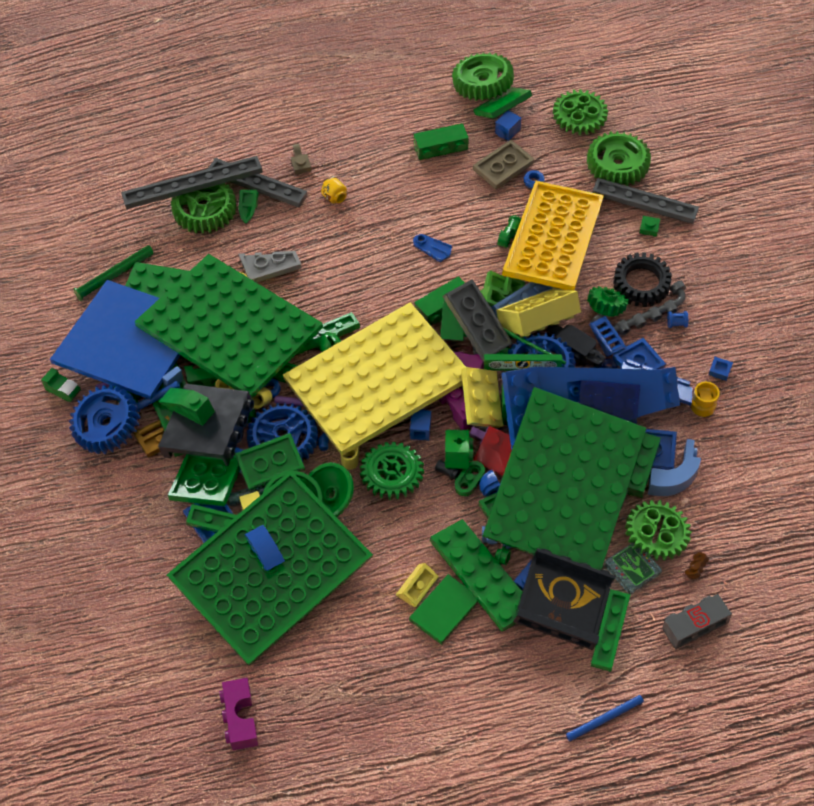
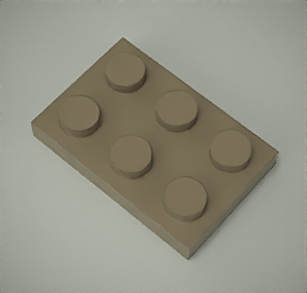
(503, 164)

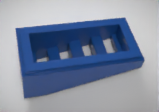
(616, 339)

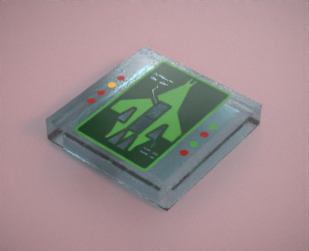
(632, 568)

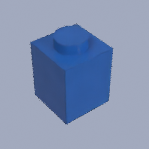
(508, 125)
(420, 425)

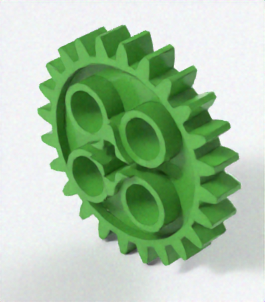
(580, 112)
(640, 522)

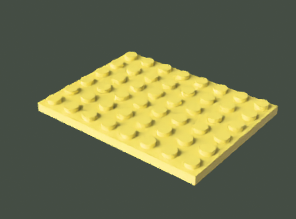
(376, 378)

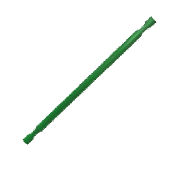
(529, 343)

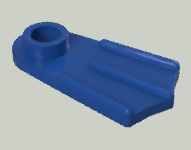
(433, 247)

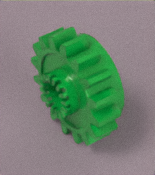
(607, 301)

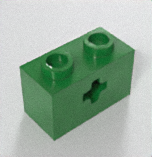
(458, 449)

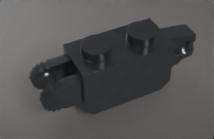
(581, 344)

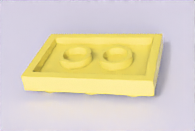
(481, 397)

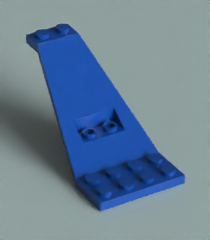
(657, 387)

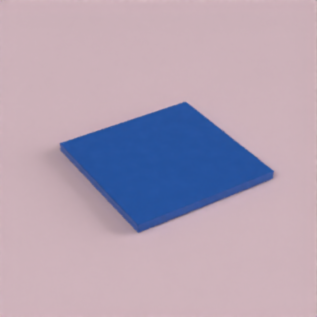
(112, 348)

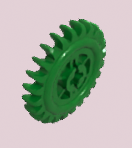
(393, 481)

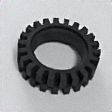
(648, 263)

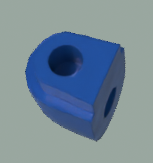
(489, 484)

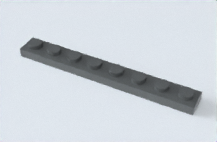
(191, 182)

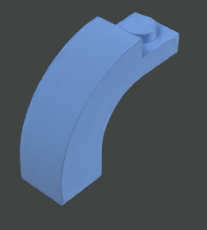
(675, 480)

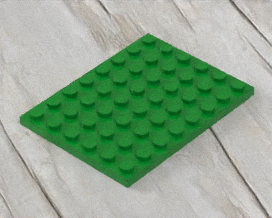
(229, 325)
(564, 480)
(260, 606)

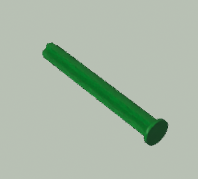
(113, 272)

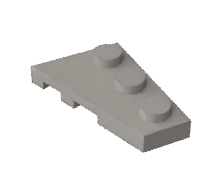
(263, 267)

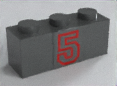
(696, 621)

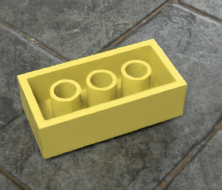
(539, 311)

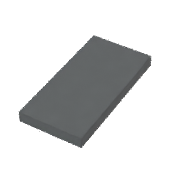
(477, 319)

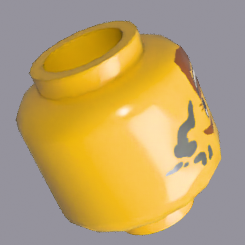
(334, 190)

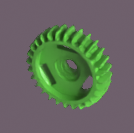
(471, 70)
(622, 147)
(205, 216)

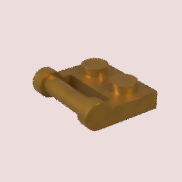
(150, 442)

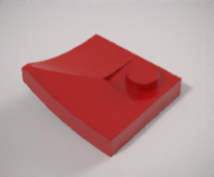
(494, 450)

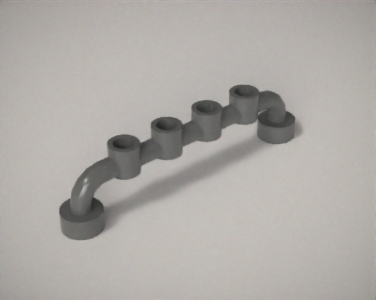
(654, 313)

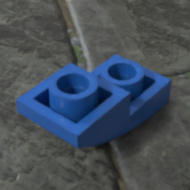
(264, 547)

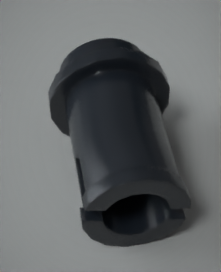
(452, 473)

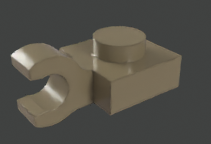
(300, 162)

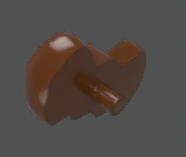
(697, 565)

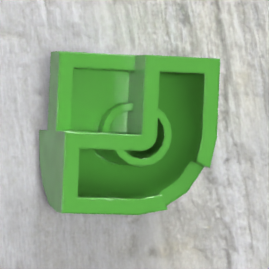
(499, 287)

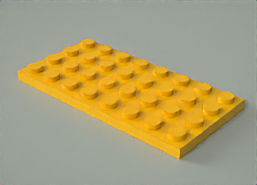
(553, 236)

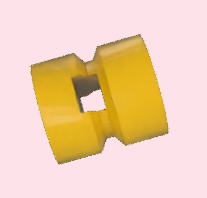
(705, 399)

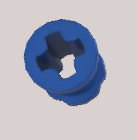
(677, 319)

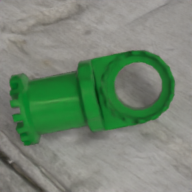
(509, 231)

